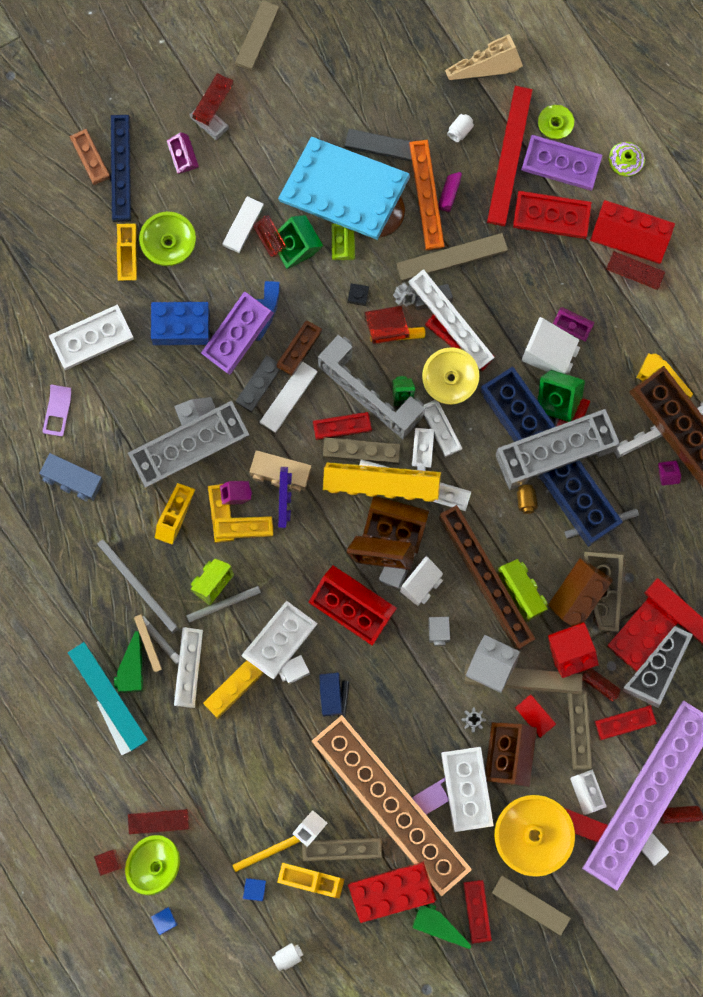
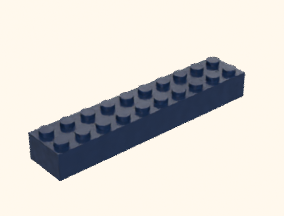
(569, 484)

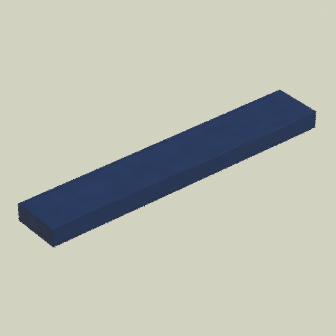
(120, 168)

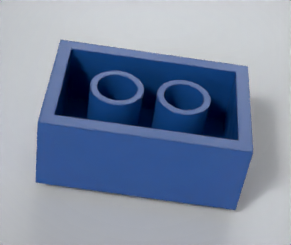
(180, 323)

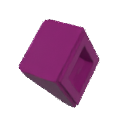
(669, 473)

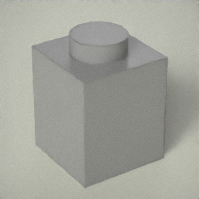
(439, 630)

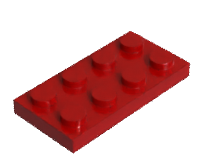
(552, 214)
(642, 634)
(391, 892)

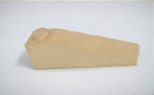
(497, 59)

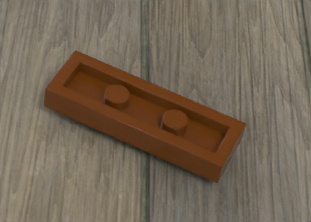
(299, 348)

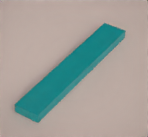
(107, 696)

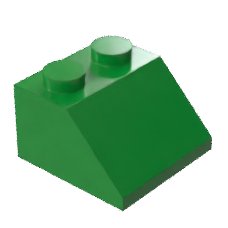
(299, 239)
(560, 394)

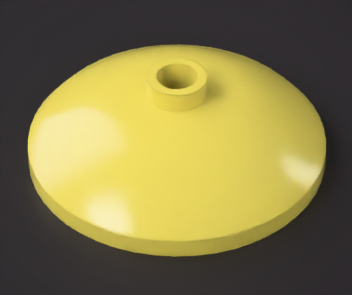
(450, 362)

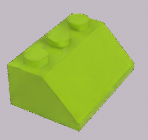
(522, 590)

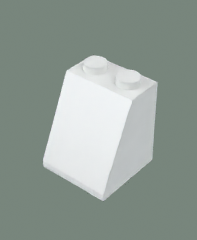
(551, 348)

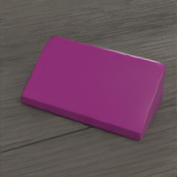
(182, 153)
(449, 192)
(573, 324)

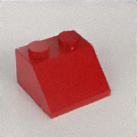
(572, 650)

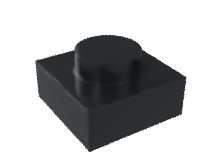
(358, 294)

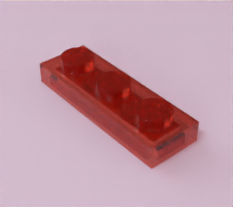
(212, 99)

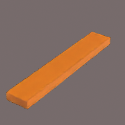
(426, 195)

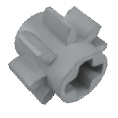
(405, 295)
(469, 723)

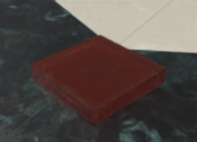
(387, 324)

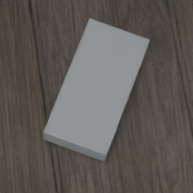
(216, 127)

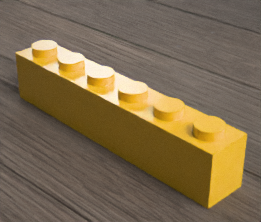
(382, 481)

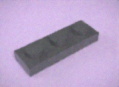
(258, 384)

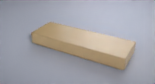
(148, 643)

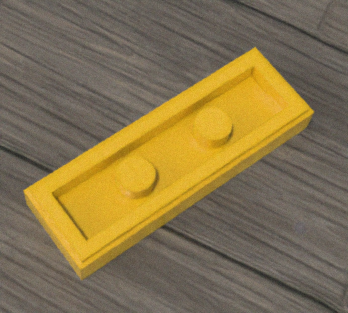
(217, 509)
(243, 527)

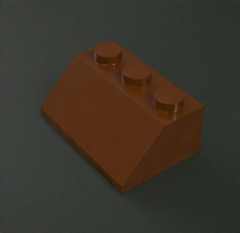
(396, 521)
(382, 552)
(579, 593)
(510, 754)

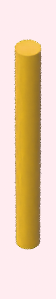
(265, 853)

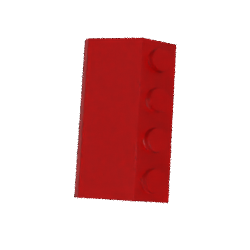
(632, 231)
(352, 605)

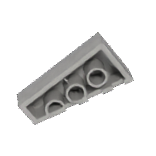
(657, 672)

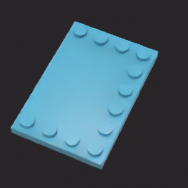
(344, 187)

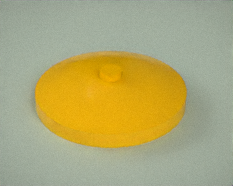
(534, 835)

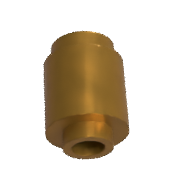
(527, 499)

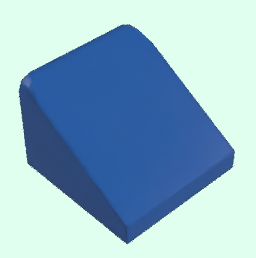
(254, 889)
(164, 921)

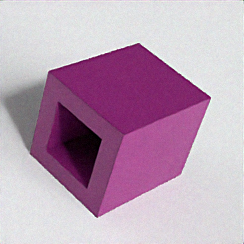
(235, 492)

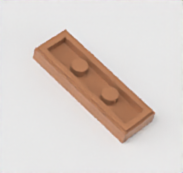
(90, 157)

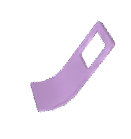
(58, 407)
(431, 797)

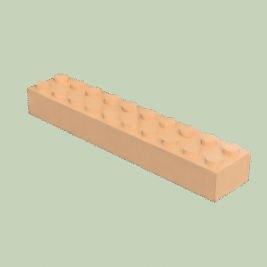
(391, 804)

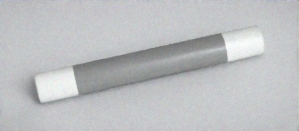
(162, 642)

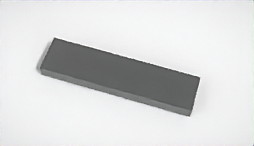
(378, 144)

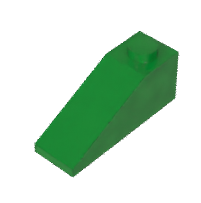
(402, 389)
(130, 671)
(435, 924)

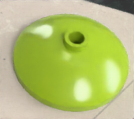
(164, 228)
(144, 861)

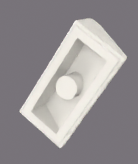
(588, 792)

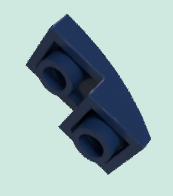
(330, 694)

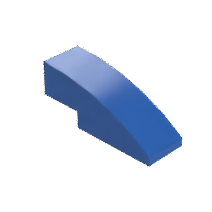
(270, 300)

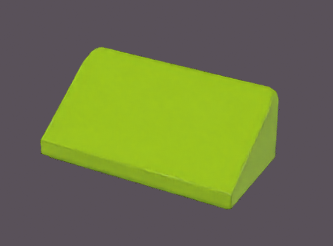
(342, 243)

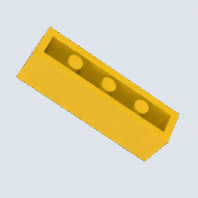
(233, 689)

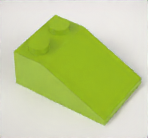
(212, 581)

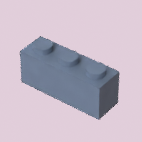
(71, 477)

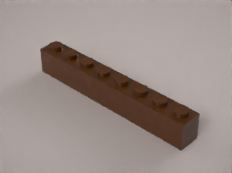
(486, 578)

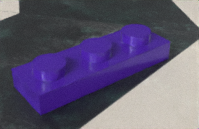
(284, 497)

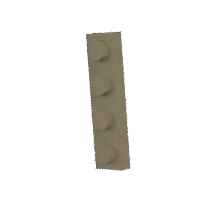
(359, 450)

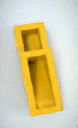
(127, 251)
(311, 880)

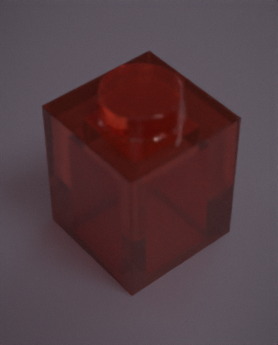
(107, 862)

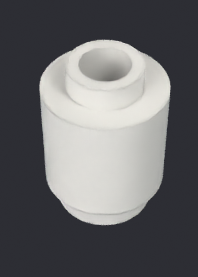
(460, 127)
(287, 957)

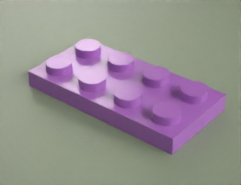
(561, 162)
(237, 333)

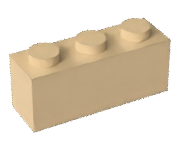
(268, 468)

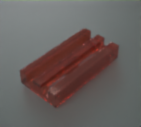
(270, 234)

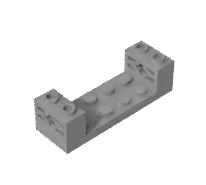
(332, 363)
(188, 444)
(557, 448)

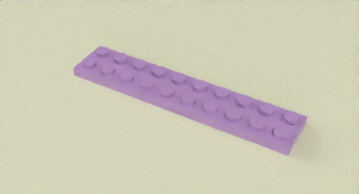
(647, 797)

